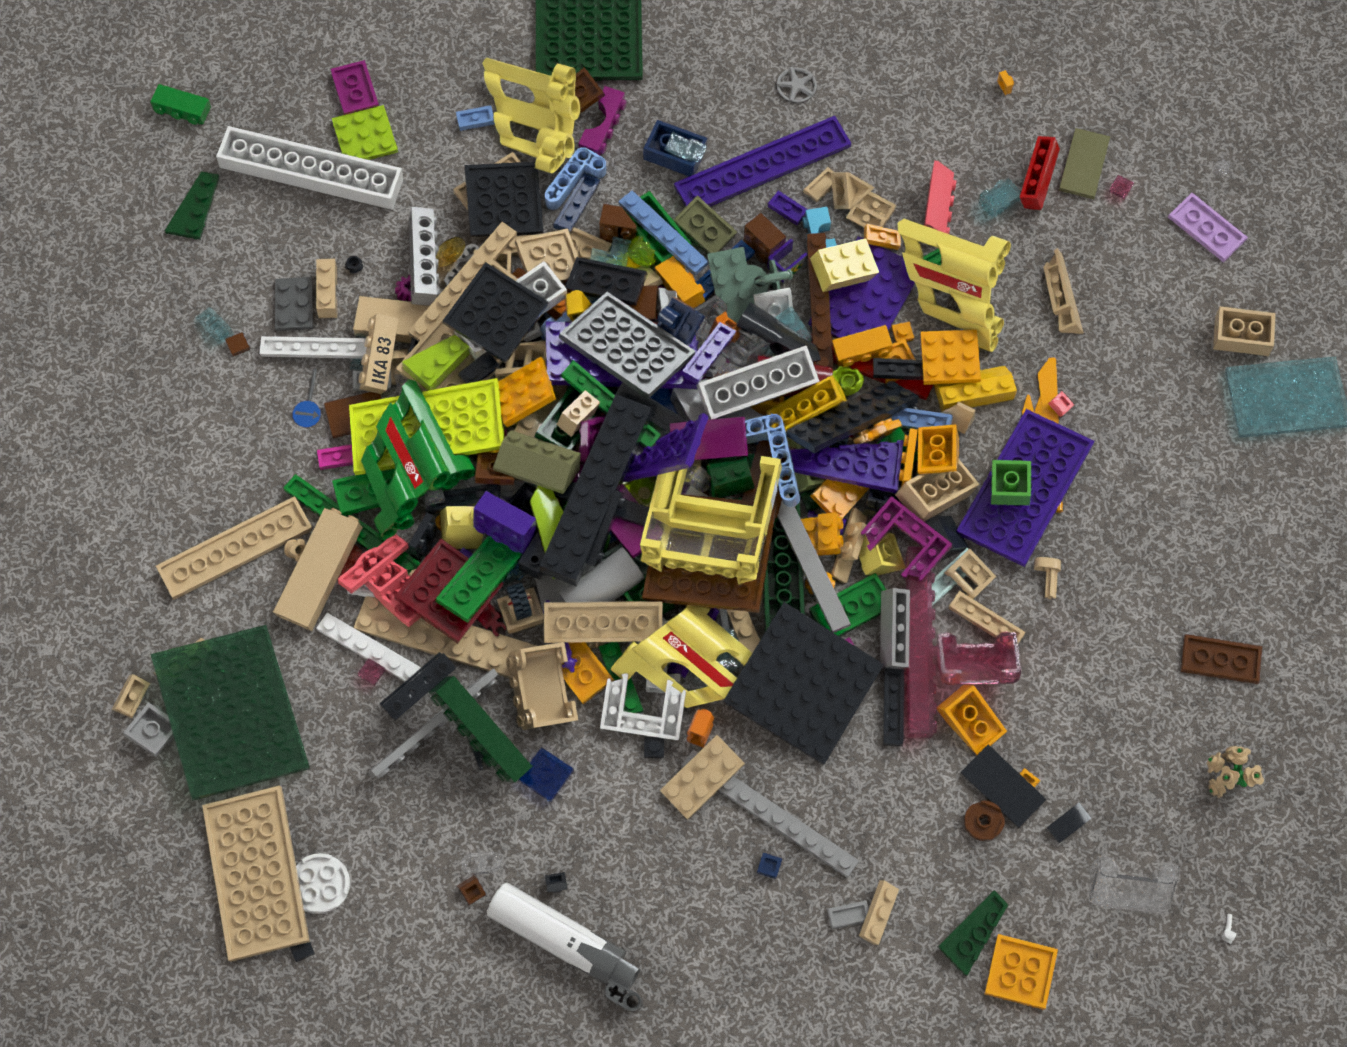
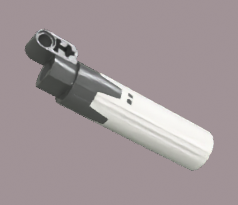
(566, 941)

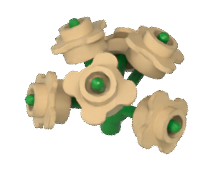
(1229, 777)

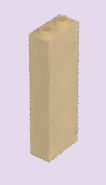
(403, 310)
(318, 568)

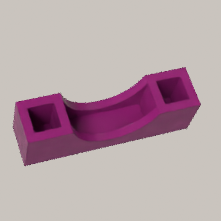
(610, 105)

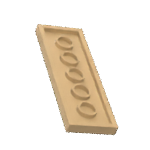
(601, 621)

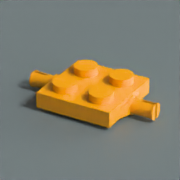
(879, 429)

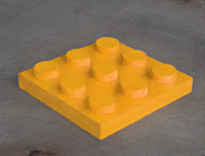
(950, 357)
(525, 392)
(1021, 971)

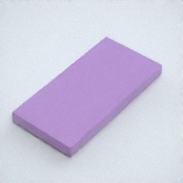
(1207, 227)

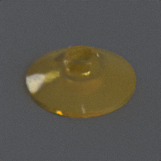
(450, 251)

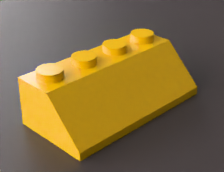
(995, 387)
(809, 403)

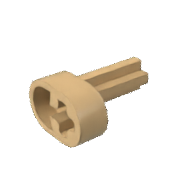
(1052, 567)

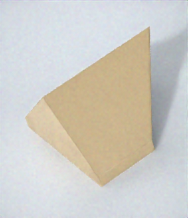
(848, 189)
(962, 416)

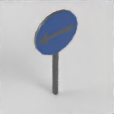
(307, 412)

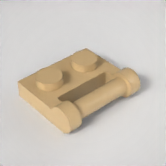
(974, 569)

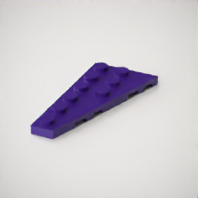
(670, 453)
(856, 464)

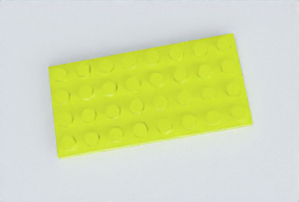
(464, 412)

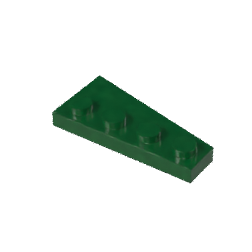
(194, 209)
(971, 935)

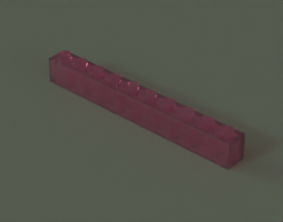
(921, 653)

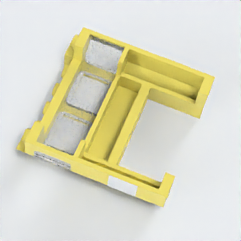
(707, 532)

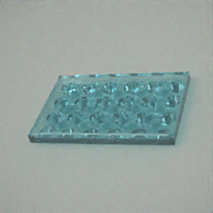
(1287, 396)

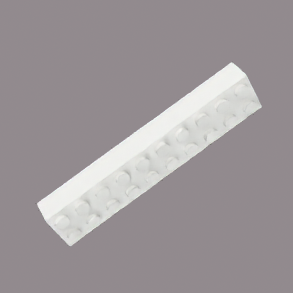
(310, 167)

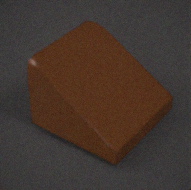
(471, 890)

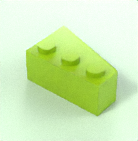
(436, 362)

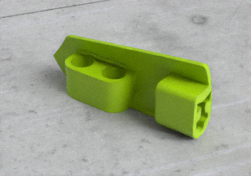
(547, 513)

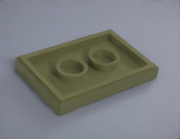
(704, 226)

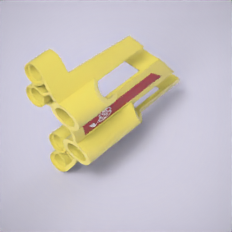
(965, 273)

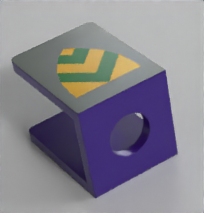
(780, 253)

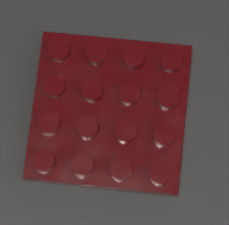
(427, 583)

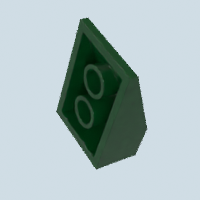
(730, 475)

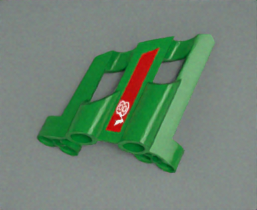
(420, 461)

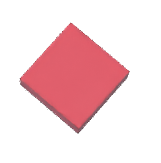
(1061, 404)

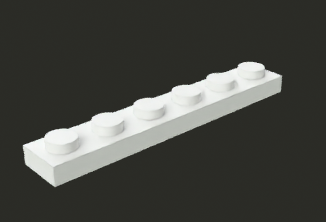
(312, 347)
(366, 647)

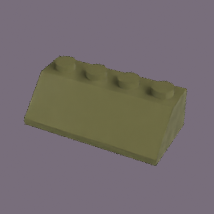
(537, 462)

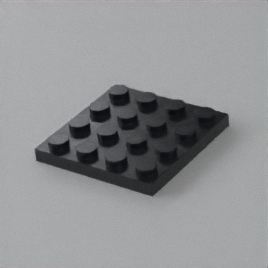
(504, 195)
(495, 312)

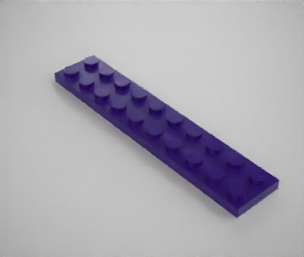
(765, 163)

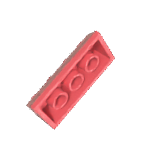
(940, 198)

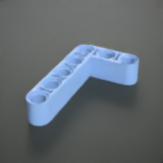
(778, 451)

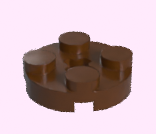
(974, 826)

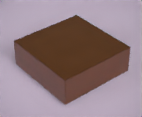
(237, 344)

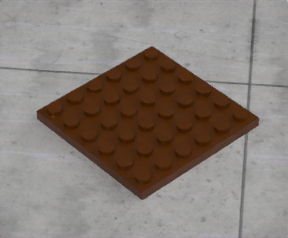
(706, 590)

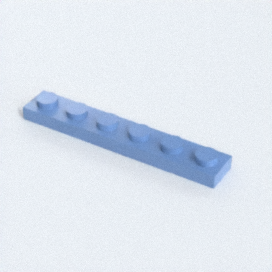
(663, 233)

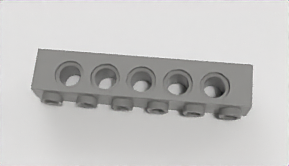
(422, 256)

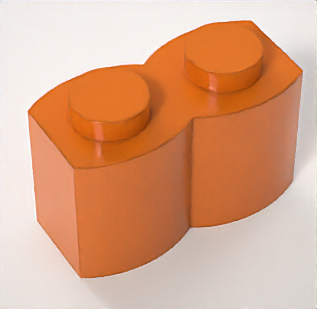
(700, 728)

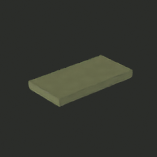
(1084, 163)

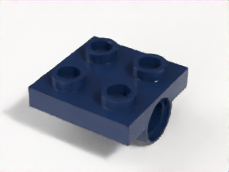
(680, 320)

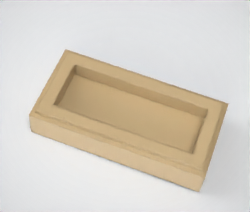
(820, 186)

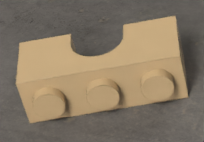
(326, 288)

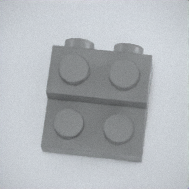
(150, 729)

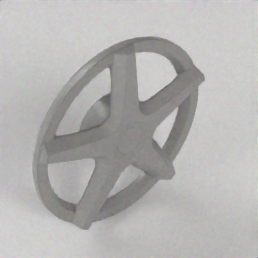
(796, 84)

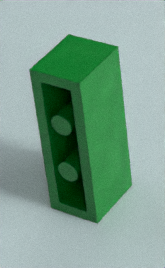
(180, 104)

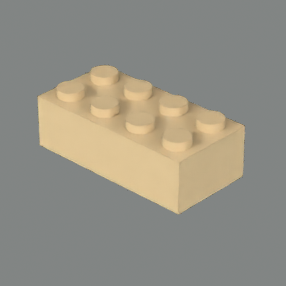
(935, 492)

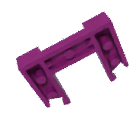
(896, 514)

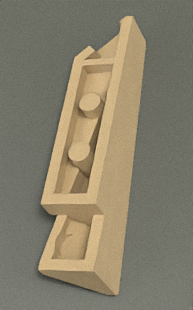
(1062, 295)

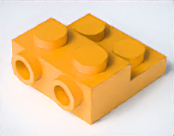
(825, 533)

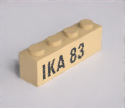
(378, 353)

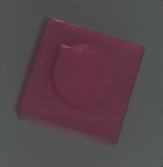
(1121, 187)
(371, 672)

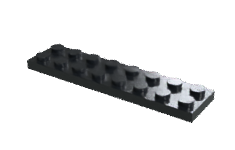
(852, 416)

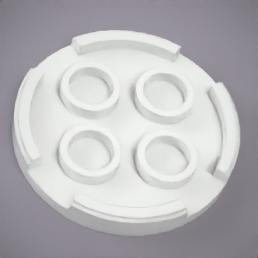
(322, 883)

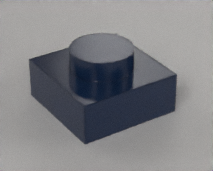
(769, 865)

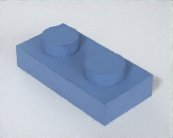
(475, 118)

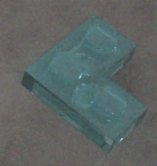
(618, 253)

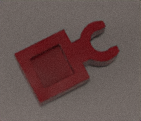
(489, 618)

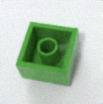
(1010, 482)

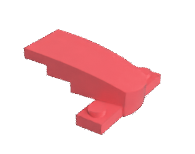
(382, 577)

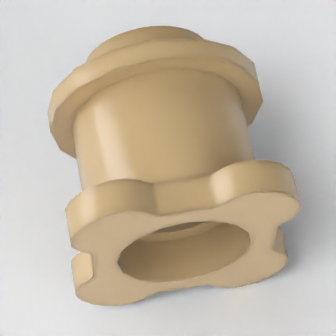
(294, 548)

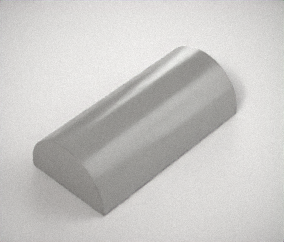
(606, 580)

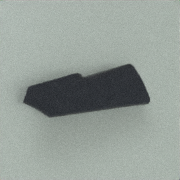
(780, 336)

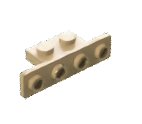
(852, 545)

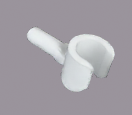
(1228, 935)

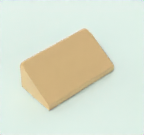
(130, 696)

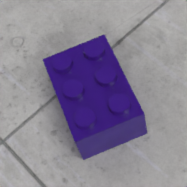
(504, 522)

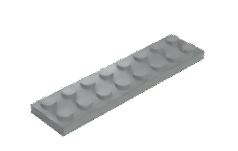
(427, 729)

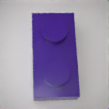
(787, 208)

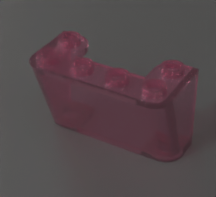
(978, 662)

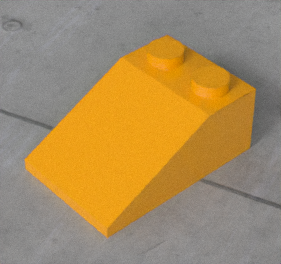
(938, 449)
(971, 718)

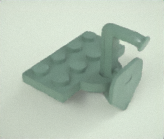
(735, 279)

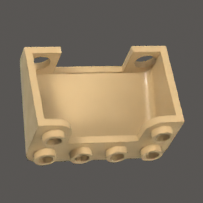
(540, 686)

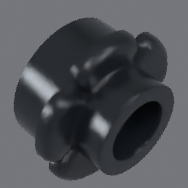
(354, 260)

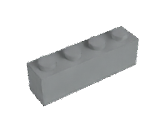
(895, 628)

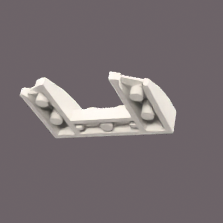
(618, 720)

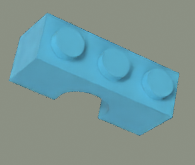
(818, 221)

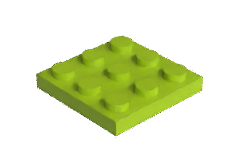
(365, 133)

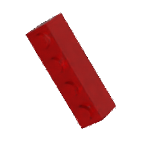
(1039, 173)

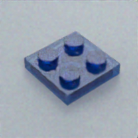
(546, 775)

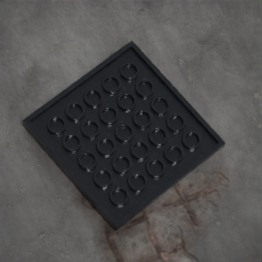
(803, 683)

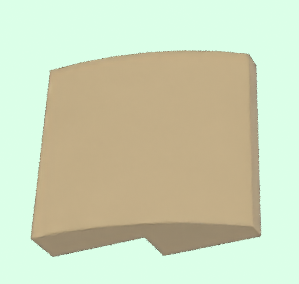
(871, 210)

